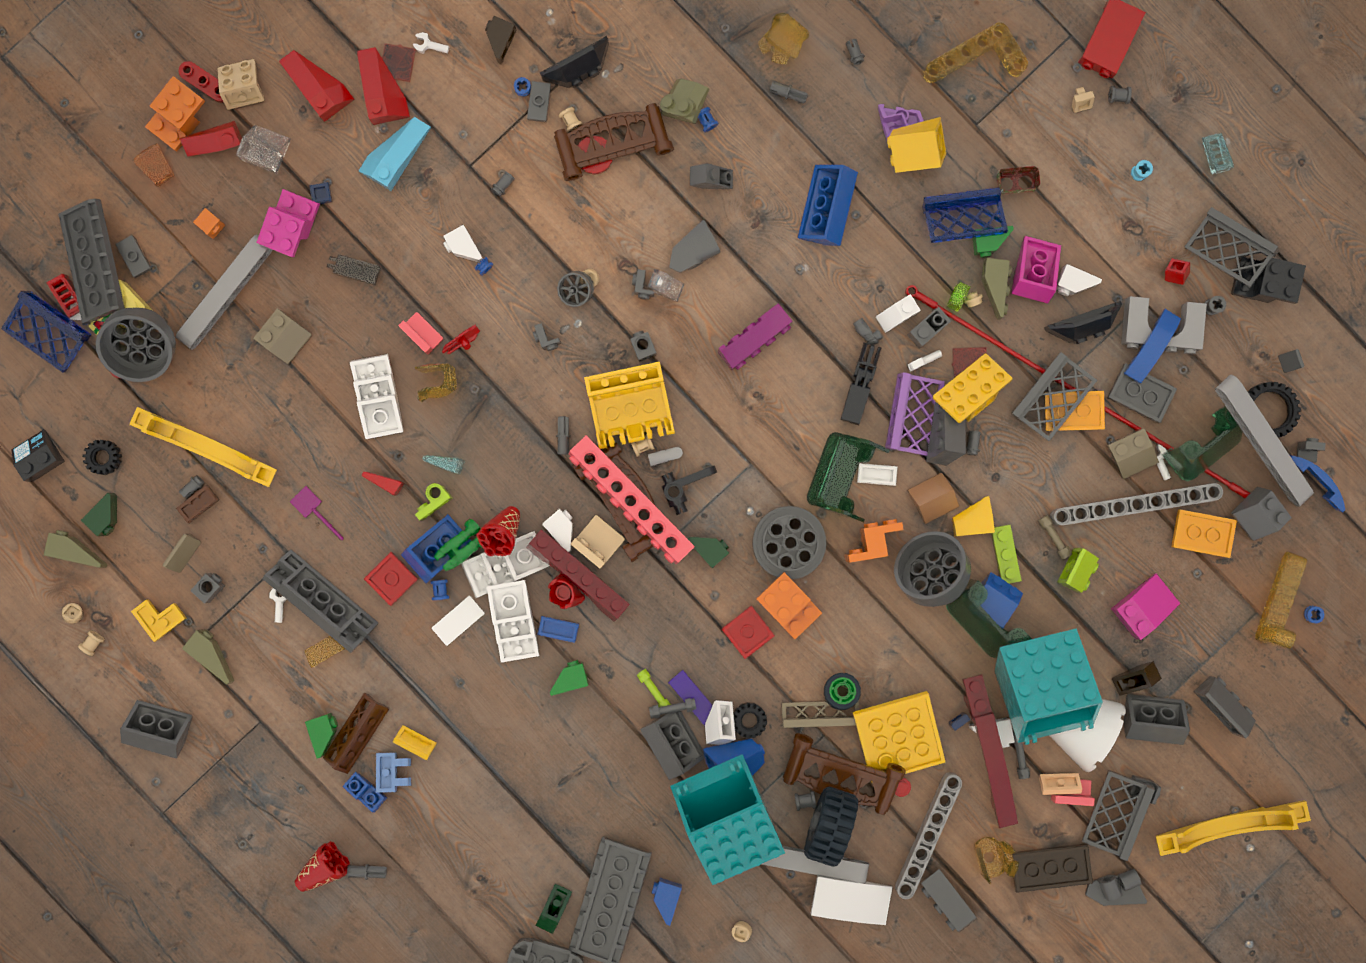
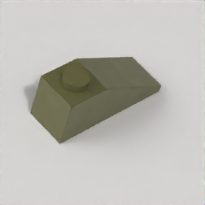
(69, 548)
(208, 653)

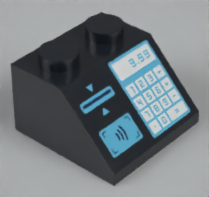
(36, 457)

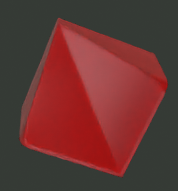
(1177, 271)

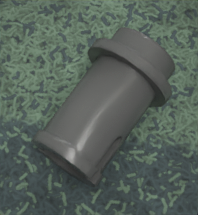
(855, 52)
(502, 184)
(973, 443)
(192, 486)

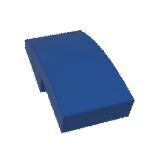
(364, 791)

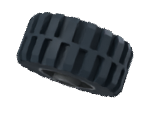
(831, 826)

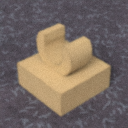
(1082, 100)

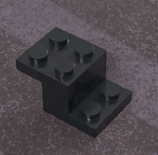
(1278, 281)

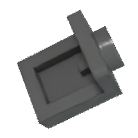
(638, 281)
(540, 336)
(1309, 449)
(1134, 790)

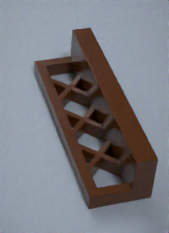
(356, 736)

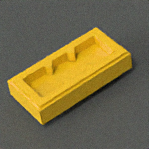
(414, 742)

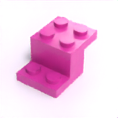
(288, 223)

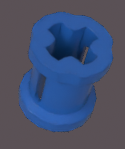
(708, 124)
(439, 590)

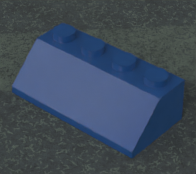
(828, 204)

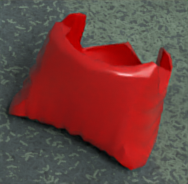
(564, 593)

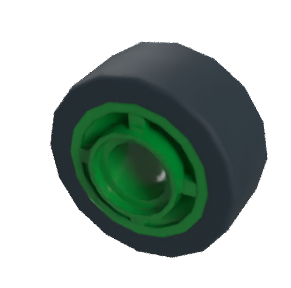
(852, 687)

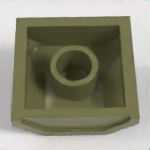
(684, 101)

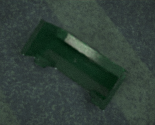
(837, 471)

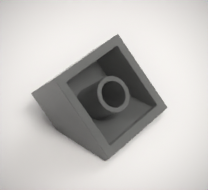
(1261, 514)

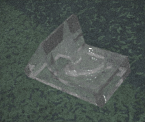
(665, 285)

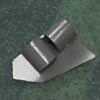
(694, 249)
(1117, 889)

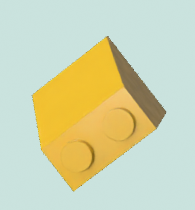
(917, 146)

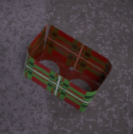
(1020, 171)

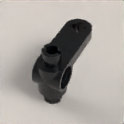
(678, 502)

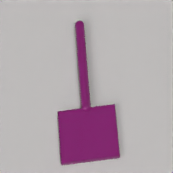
(306, 503)

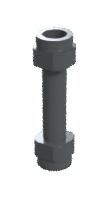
(656, 711)
(1023, 771)

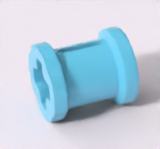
(1137, 174)

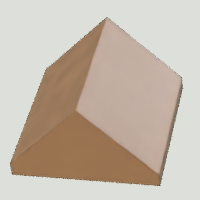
(933, 498)

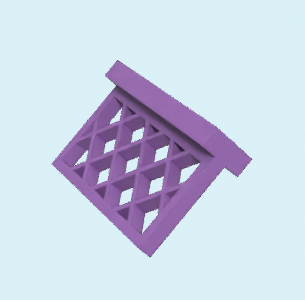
(899, 410)

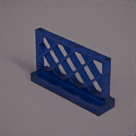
(962, 202)
(51, 316)

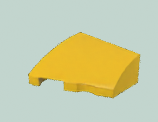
(975, 519)

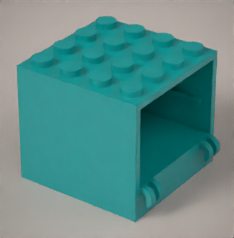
(1047, 686)
(727, 820)

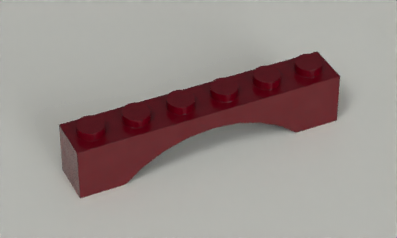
(594, 588)

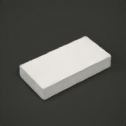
(877, 474)

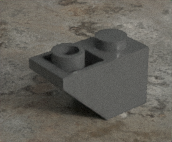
(711, 177)
(929, 327)

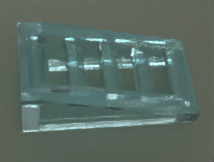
(1226, 158)
(451, 464)

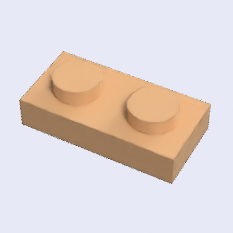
(1060, 783)

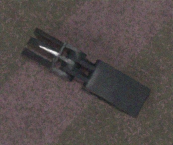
(857, 393)

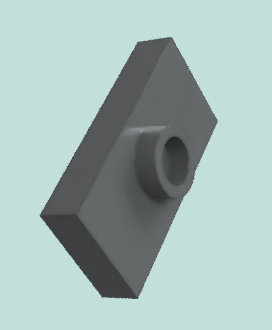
(539, 101)
(133, 256)

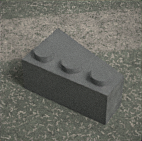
(946, 438)
(948, 901)

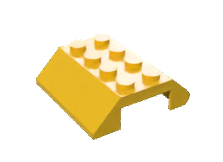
(629, 404)

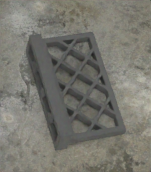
(1237, 231)
(1042, 384)
(1135, 820)

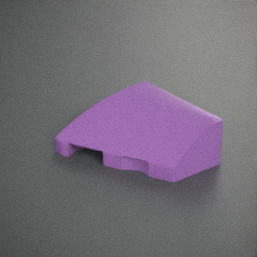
(897, 118)

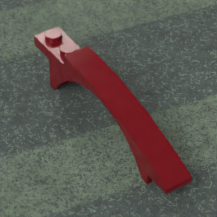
(988, 735)

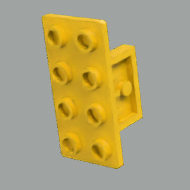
(972, 389)

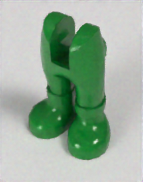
(451, 547)

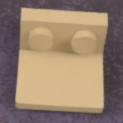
(239, 84)
(598, 541)

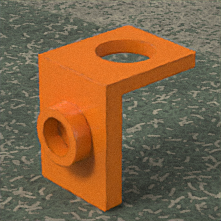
(209, 223)

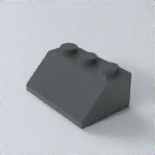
(1226, 706)
(1156, 719)
(156, 729)
(673, 743)

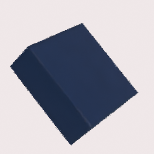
(321, 193)
(959, 721)

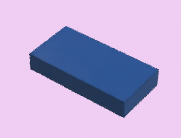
(558, 629)

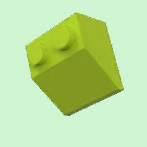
(1078, 570)

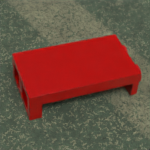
(1111, 38)

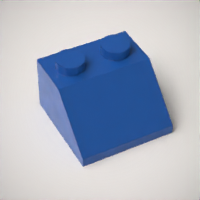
(1001, 599)

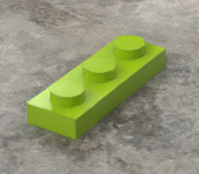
(1006, 554)

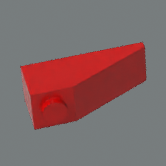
(212, 139)

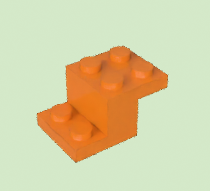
(174, 113)
(873, 541)
(789, 605)

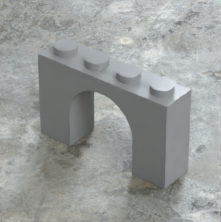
(1188, 337)

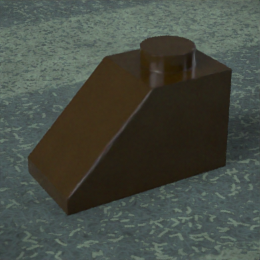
(500, 36)
(1137, 678)

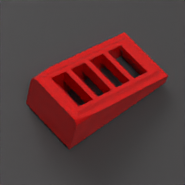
(52, 284)
(390, 485)

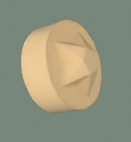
(593, 275)
(72, 613)
(741, 931)

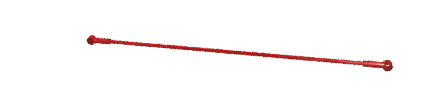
(933, 304)

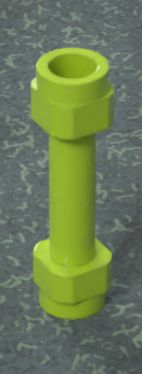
(644, 676)

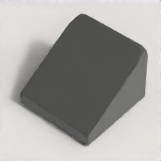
(1291, 361)

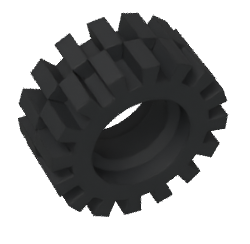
(93, 449)
(761, 720)

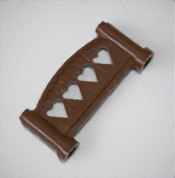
(575, 158)
(637, 542)
(804, 756)

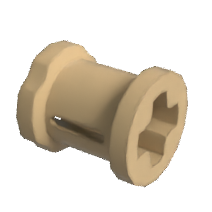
(570, 119)
(642, 446)
(91, 643)

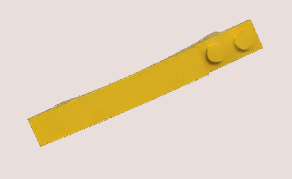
(202, 445)
(1259, 819)

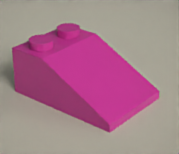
(1037, 270)
(1146, 607)

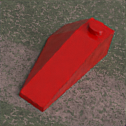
(319, 88)
(381, 92)

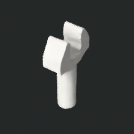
(429, 44)
(924, 360)
(1161, 465)
(279, 605)

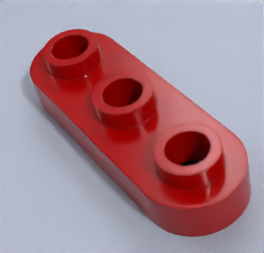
(196, 75)

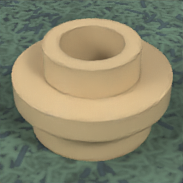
(973, 299)

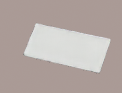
(458, 620)

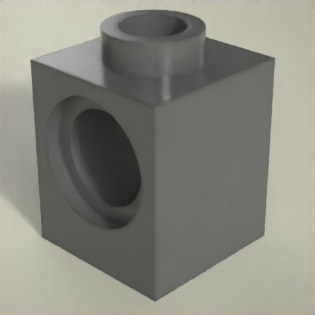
(649, 351)
(200, 591)

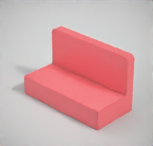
(421, 332)
(1076, 799)

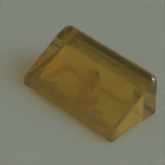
(323, 651)

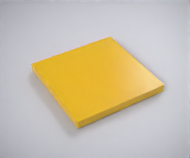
(900, 734)

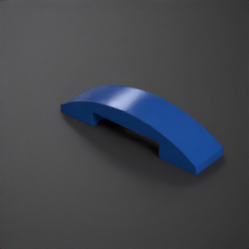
(1153, 346)
(1333, 494)

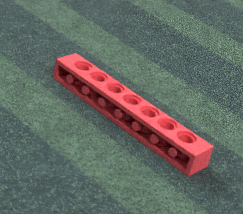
(628, 489)

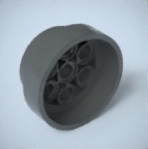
(123, 359)
(763, 536)
(919, 555)

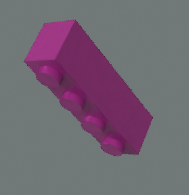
(754, 337)

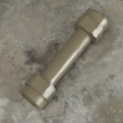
(1063, 551)

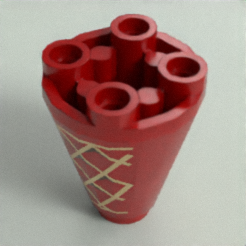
(500, 533)
(322, 868)

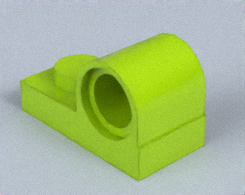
(427, 509)

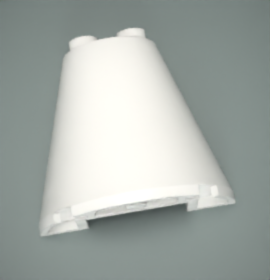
(1093, 744)

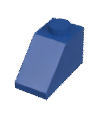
(666, 897)

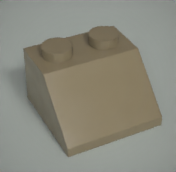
(282, 336)
(1133, 453)

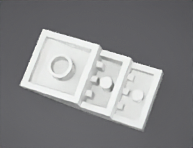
(376, 396)
(497, 570)
(513, 621)
(851, 900)

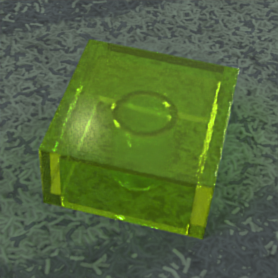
(958, 296)

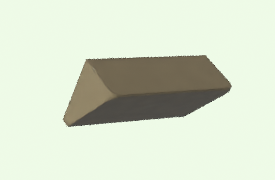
(182, 553)

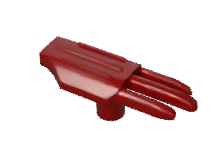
(462, 340)

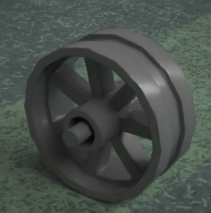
(575, 288)

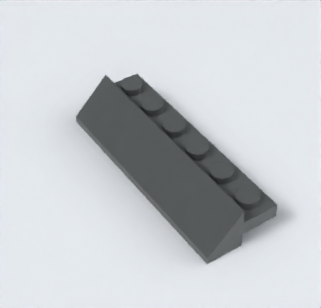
(320, 601)

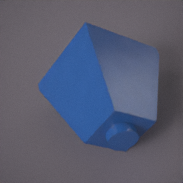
(749, 748)

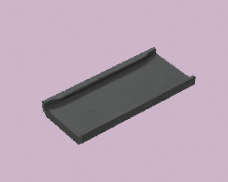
(91, 260)
(610, 901)

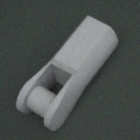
(665, 455)

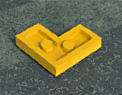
(158, 624)

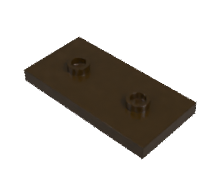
(1053, 868)

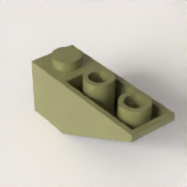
(995, 278)

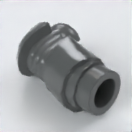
(863, 330)

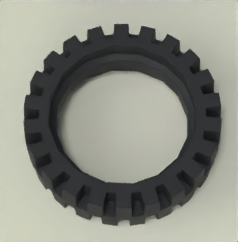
(1290, 400)

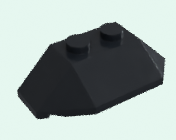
(578, 66)
(1085, 324)

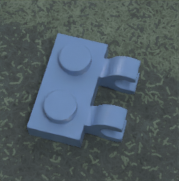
(387, 772)

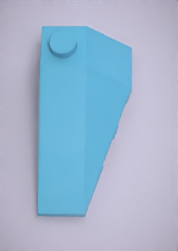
(392, 156)

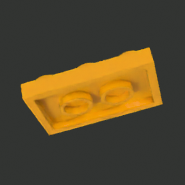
(1086, 416)
(1204, 533)

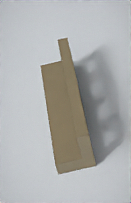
(815, 721)

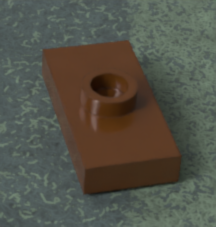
(197, 504)

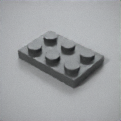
(1146, 398)

